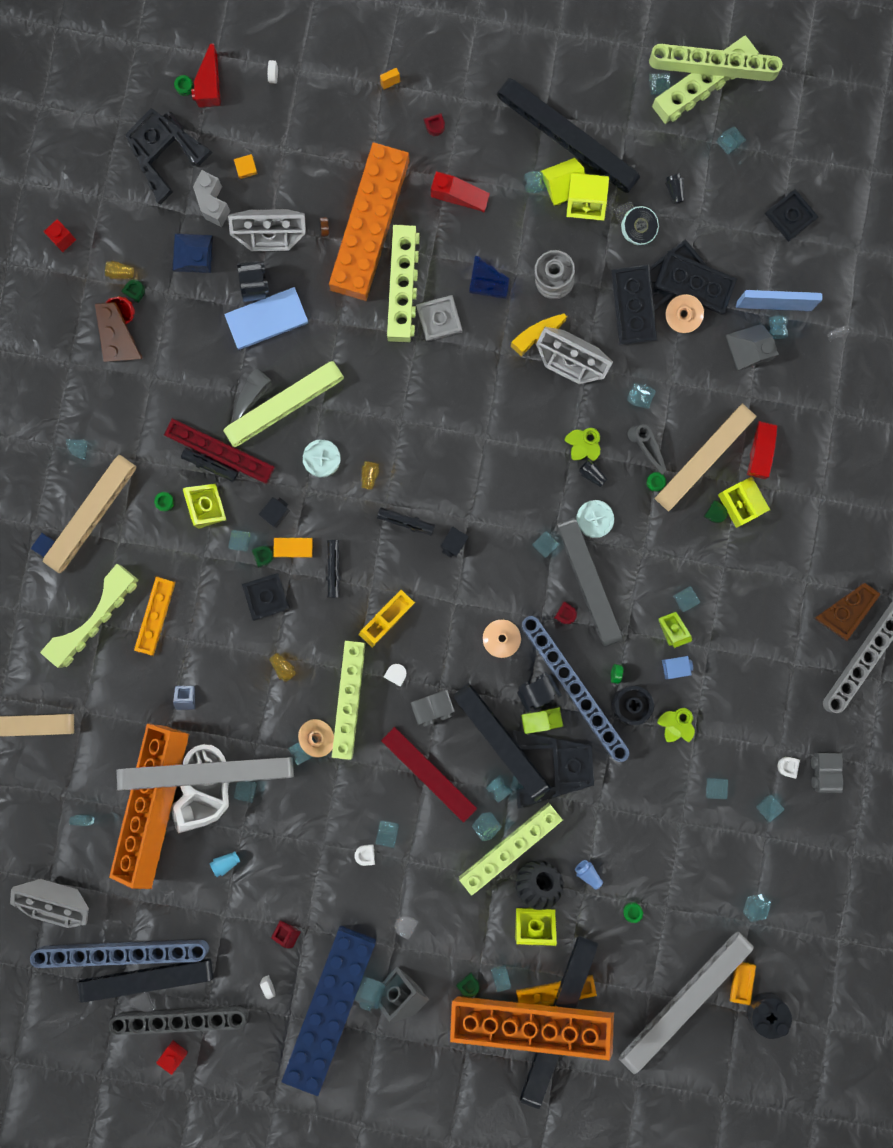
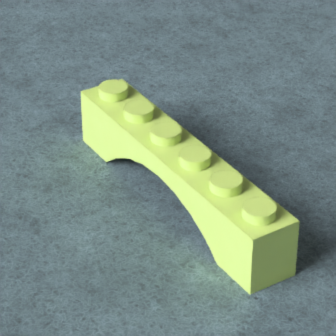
(116, 586)

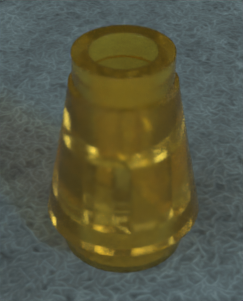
(118, 270)
(369, 474)
(282, 667)

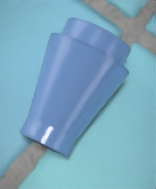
(587, 873)

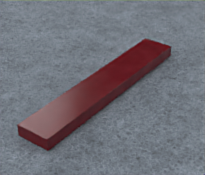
(219, 451)
(429, 774)

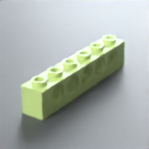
(664, 103)
(402, 235)
(348, 700)
(510, 849)

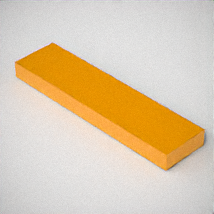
(154, 616)
(547, 993)

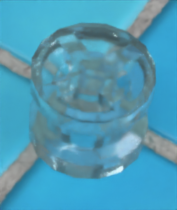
(534, 182)

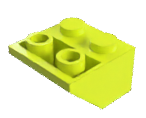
(587, 196)
(744, 502)

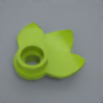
(582, 446)
(675, 727)

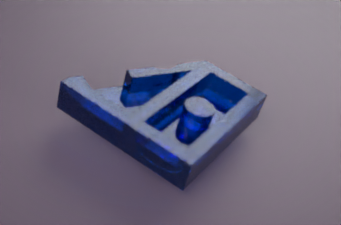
(488, 280)

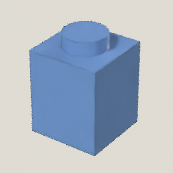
(677, 667)

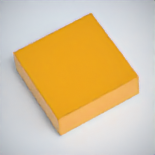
(390, 78)
(245, 166)

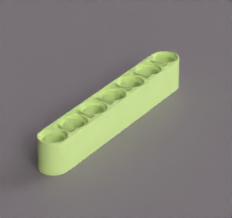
(724, 60)
(283, 404)

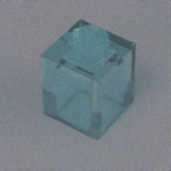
(370, 993)

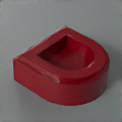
(435, 124)
(566, 614)

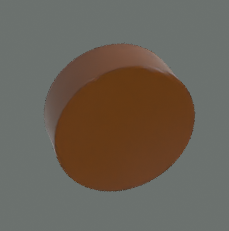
(324, 227)

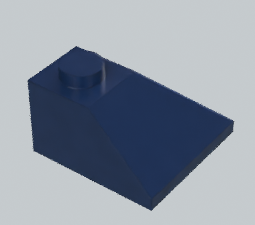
(192, 253)

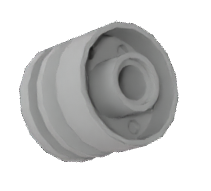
(554, 274)

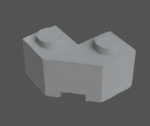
(206, 190)

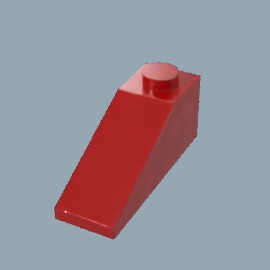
(206, 84)
(458, 192)

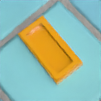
(293, 547)
(742, 983)

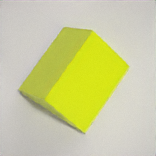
(558, 179)
(204, 505)
(535, 927)

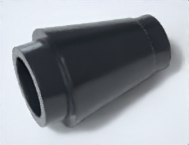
(675, 186)
(592, 473)

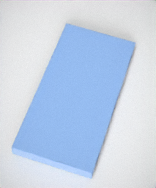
(779, 300)
(266, 318)

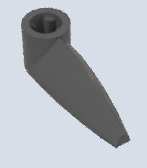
(253, 390)
(648, 445)

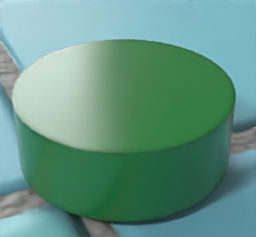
(183, 85)
(656, 481)
(164, 501)
(616, 673)
(633, 912)

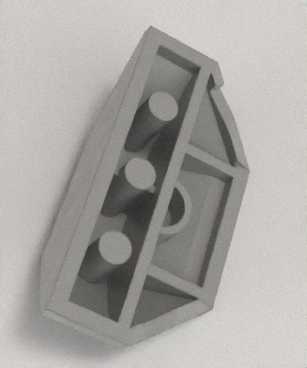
(267, 229)
(572, 356)
(50, 903)

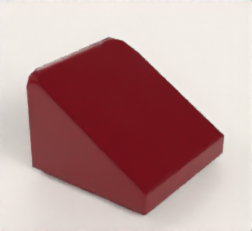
(285, 935)

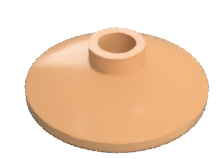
(694, 313)
(498, 648)
(323, 735)

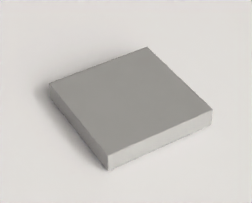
(439, 318)

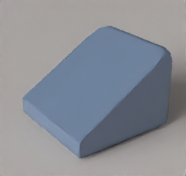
(184, 697)

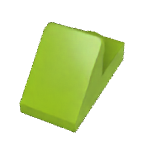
(674, 630)
(542, 720)

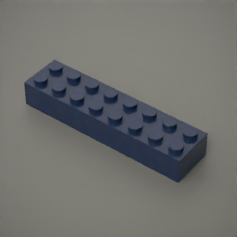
(328, 1011)

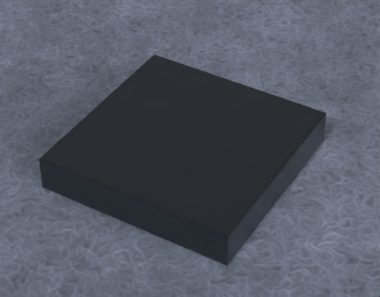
(791, 215)
(265, 596)

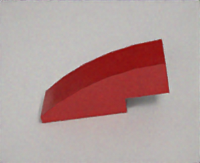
(762, 450)

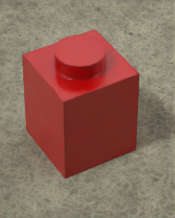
(59, 235)
(172, 1057)

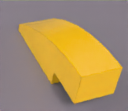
(531, 335)
(386, 618)

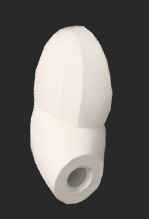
(204, 802)

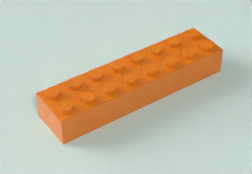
(369, 221)
(147, 811)
(532, 1027)

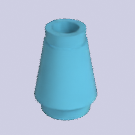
(224, 863)

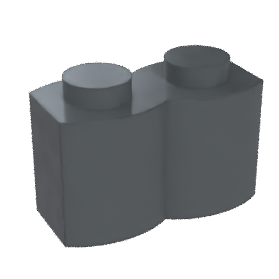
(433, 707)
(828, 772)

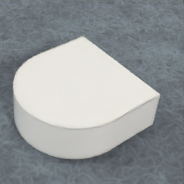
(272, 72)
(396, 673)
(788, 766)
(365, 855)
(267, 987)

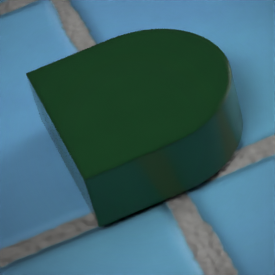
(134, 289)
(716, 512)
(263, 555)
(469, 986)

